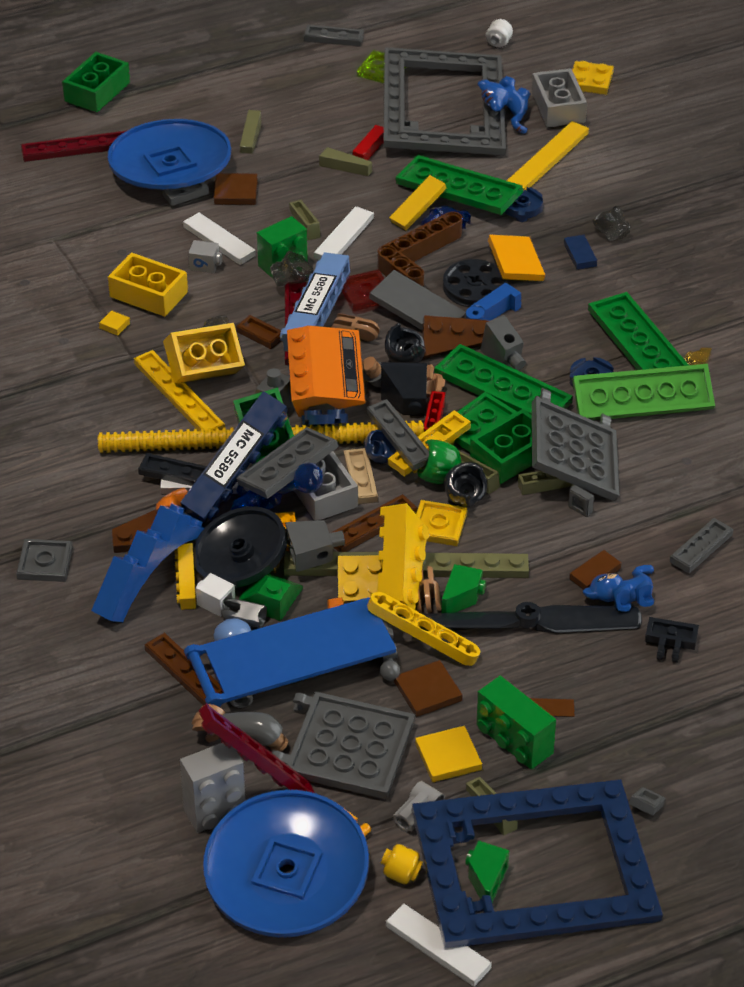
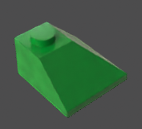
(273, 592)

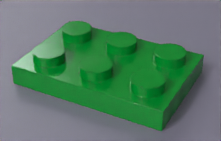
(482, 414)

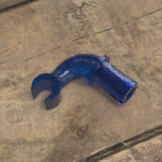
(439, 211)

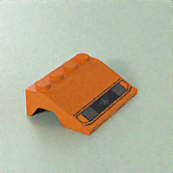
(325, 367)

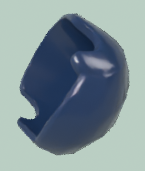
(378, 447)

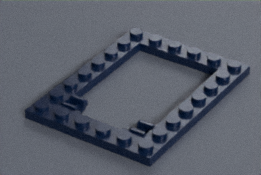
(456, 911)

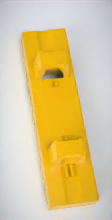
(445, 430)

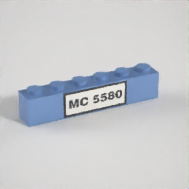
(319, 294)

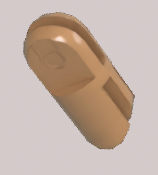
(367, 329)
(428, 589)

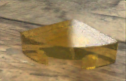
(698, 357)

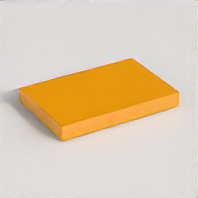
(516, 258)

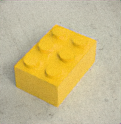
(148, 284)
(203, 353)

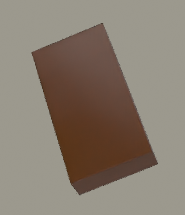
(259, 331)
(599, 564)

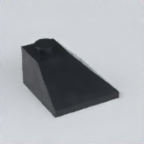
(405, 387)

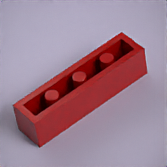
(370, 143)
(435, 409)

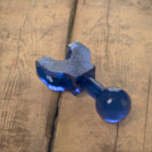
(307, 479)

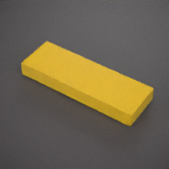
(418, 202)

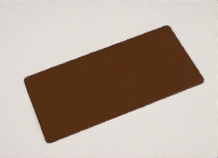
(556, 707)

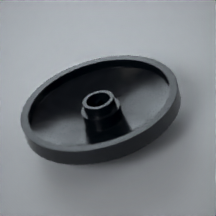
(241, 545)

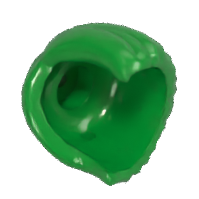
(440, 460)

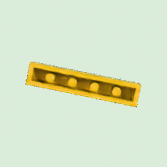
(185, 576)

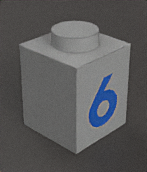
(204, 256)

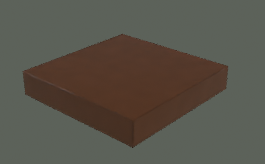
(235, 189)
(428, 688)

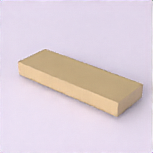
(360, 470)

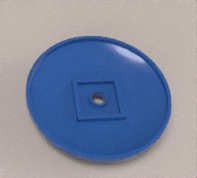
(169, 154)
(281, 830)

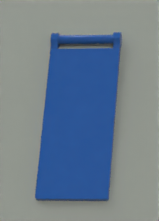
(291, 651)

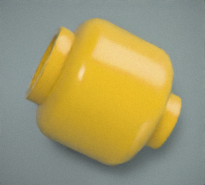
(401, 864)

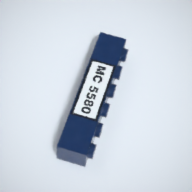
(234, 457)

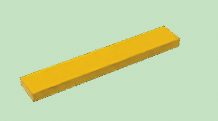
(549, 155)
(178, 394)

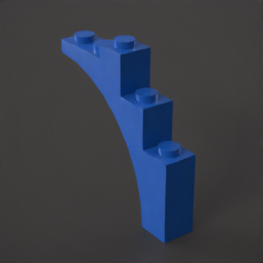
(129, 573)

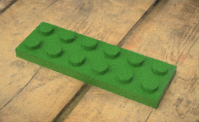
(644, 392)

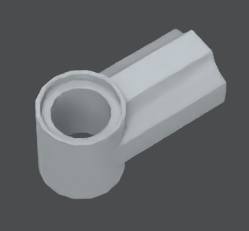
(420, 793)

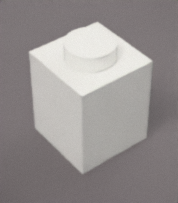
(213, 592)

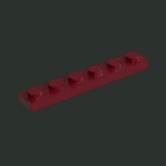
(251, 750)

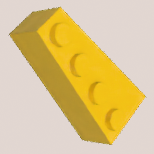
(402, 553)

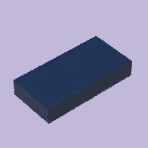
(580, 252)

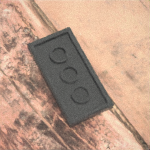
(412, 300)
(280, 465)

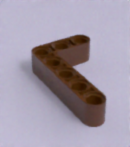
(406, 249)

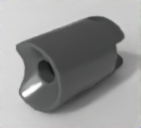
(250, 612)

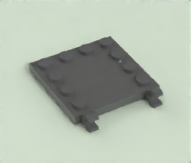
(574, 447)
(349, 743)

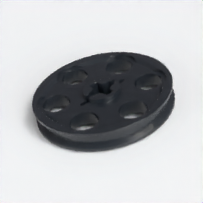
(473, 282)

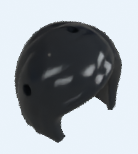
(404, 345)
(462, 478)

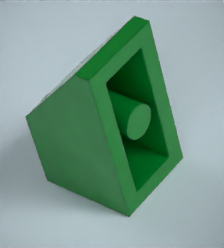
(462, 589)
(487, 868)

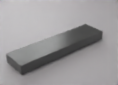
(399, 434)

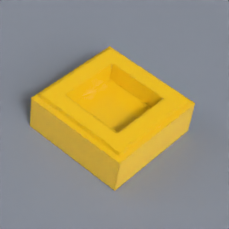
(114, 323)

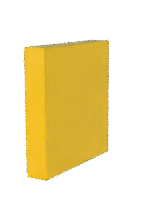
(443, 521)
(448, 754)

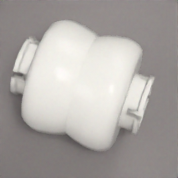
(499, 33)

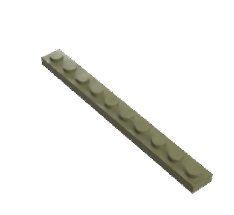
(493, 564)

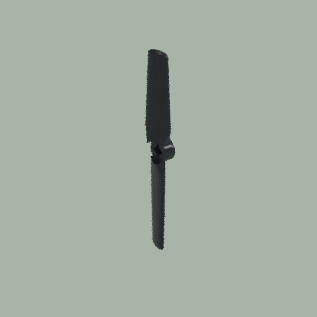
(546, 618)

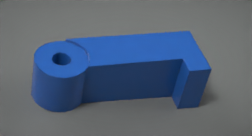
(495, 303)

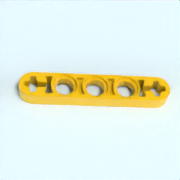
(458, 648)

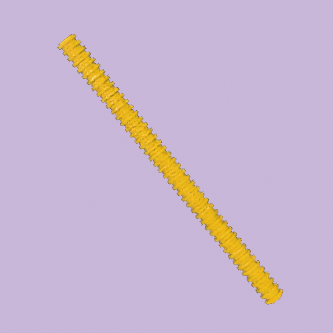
(218, 437)

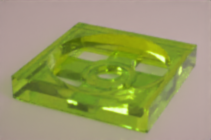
(363, 70)

